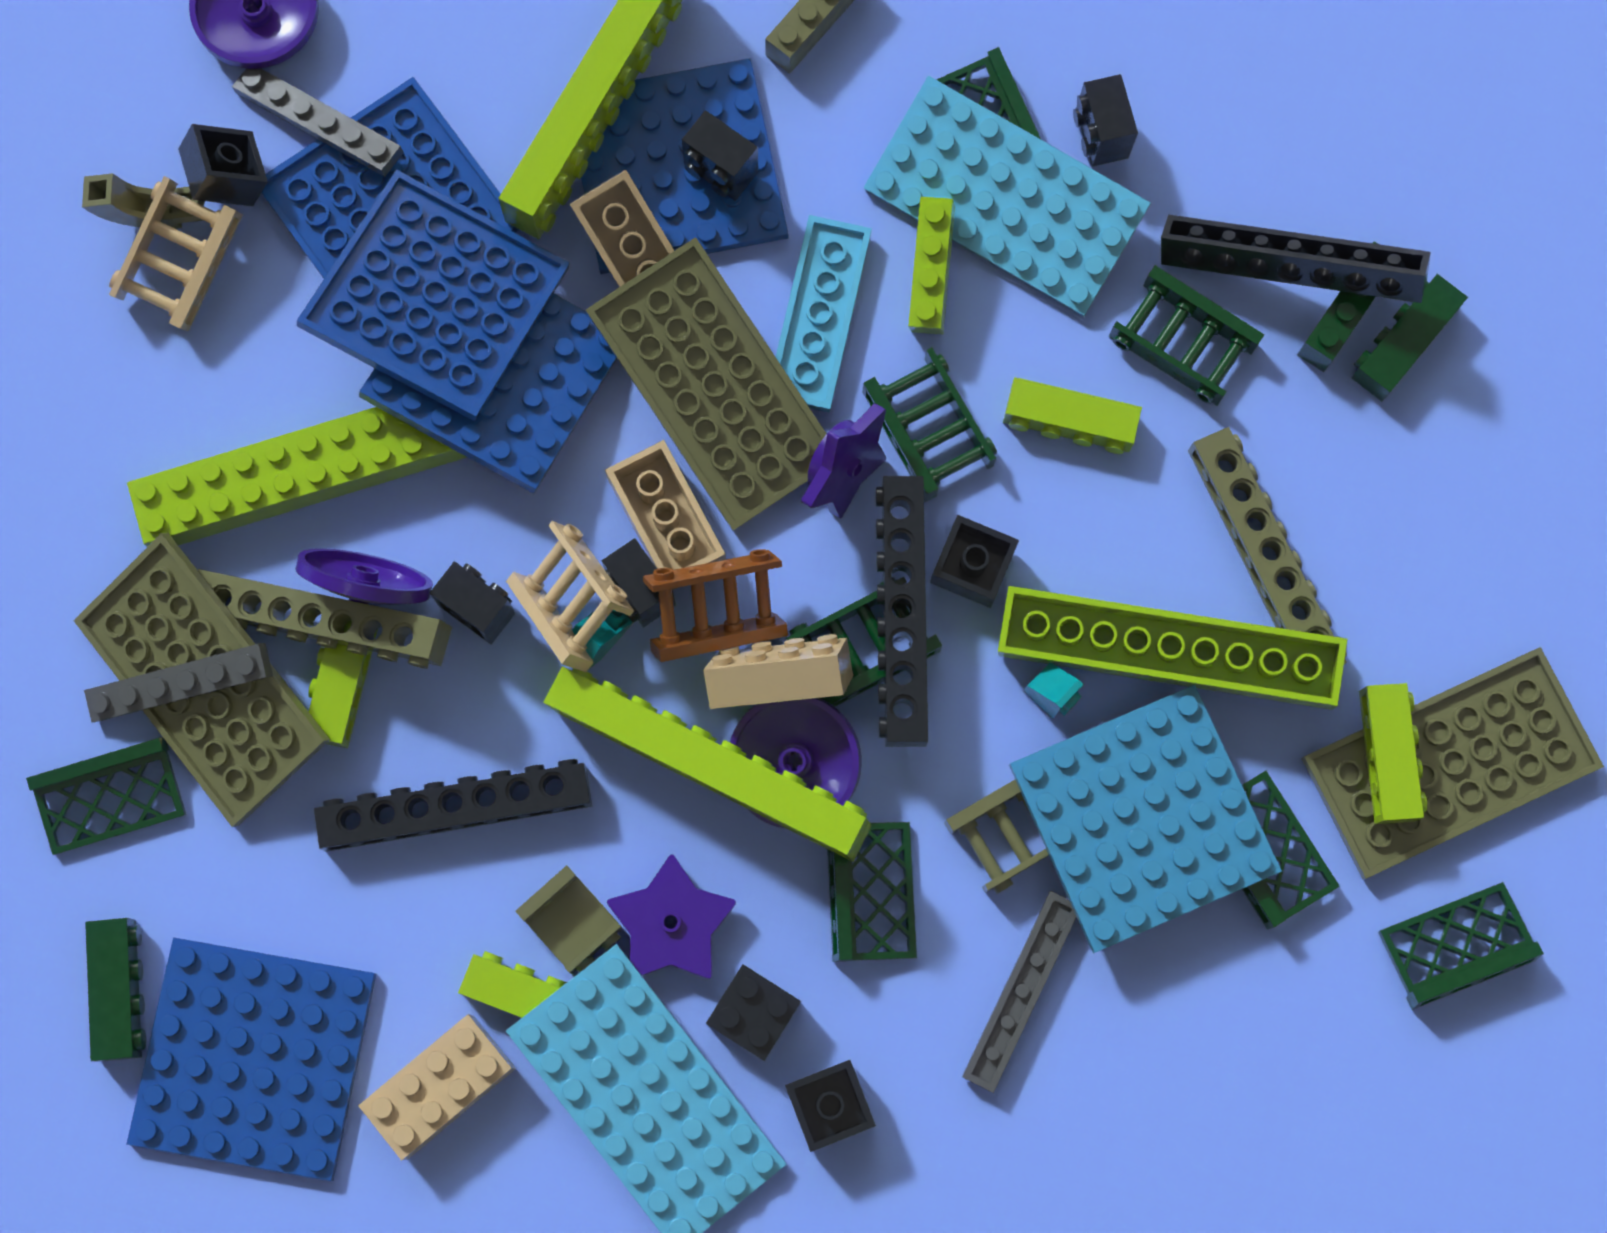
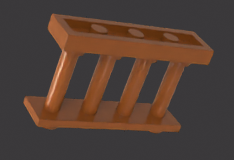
(734, 631)

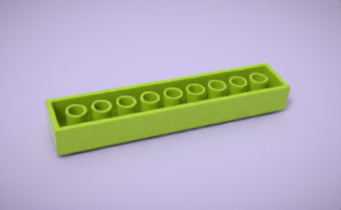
(584, 112)
(282, 475)
(1173, 647)
(709, 764)

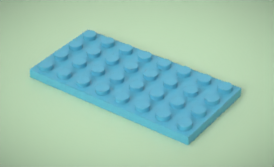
(1011, 195)
(646, 1096)

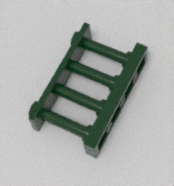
(1188, 304)
(912, 451)
(863, 677)

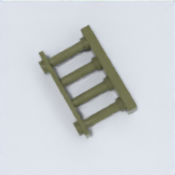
(995, 807)

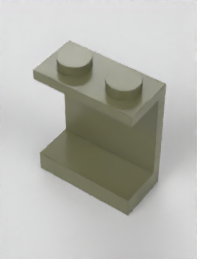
(570, 920)

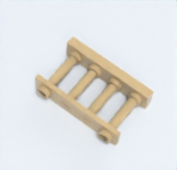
(208, 251)
(543, 607)

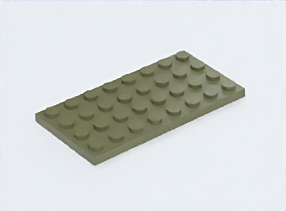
(711, 382)
(231, 740)
(1481, 756)

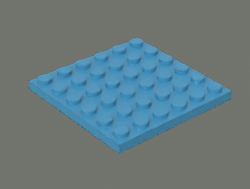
(1144, 818)

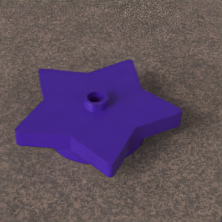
(845, 461)
(697, 914)

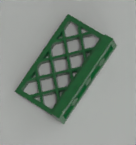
(1003, 83)
(99, 767)
(1259, 893)
(843, 900)
(1473, 972)

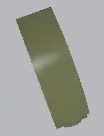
(128, 204)

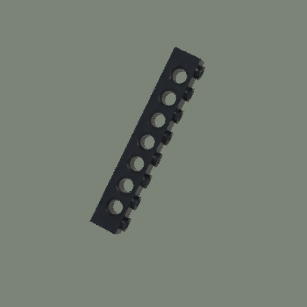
(1295, 258)
(907, 493)
(332, 816)

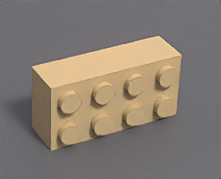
(622, 227)
(664, 510)
(778, 672)
(436, 1087)

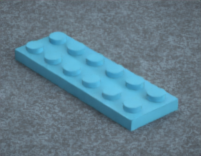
(822, 307)

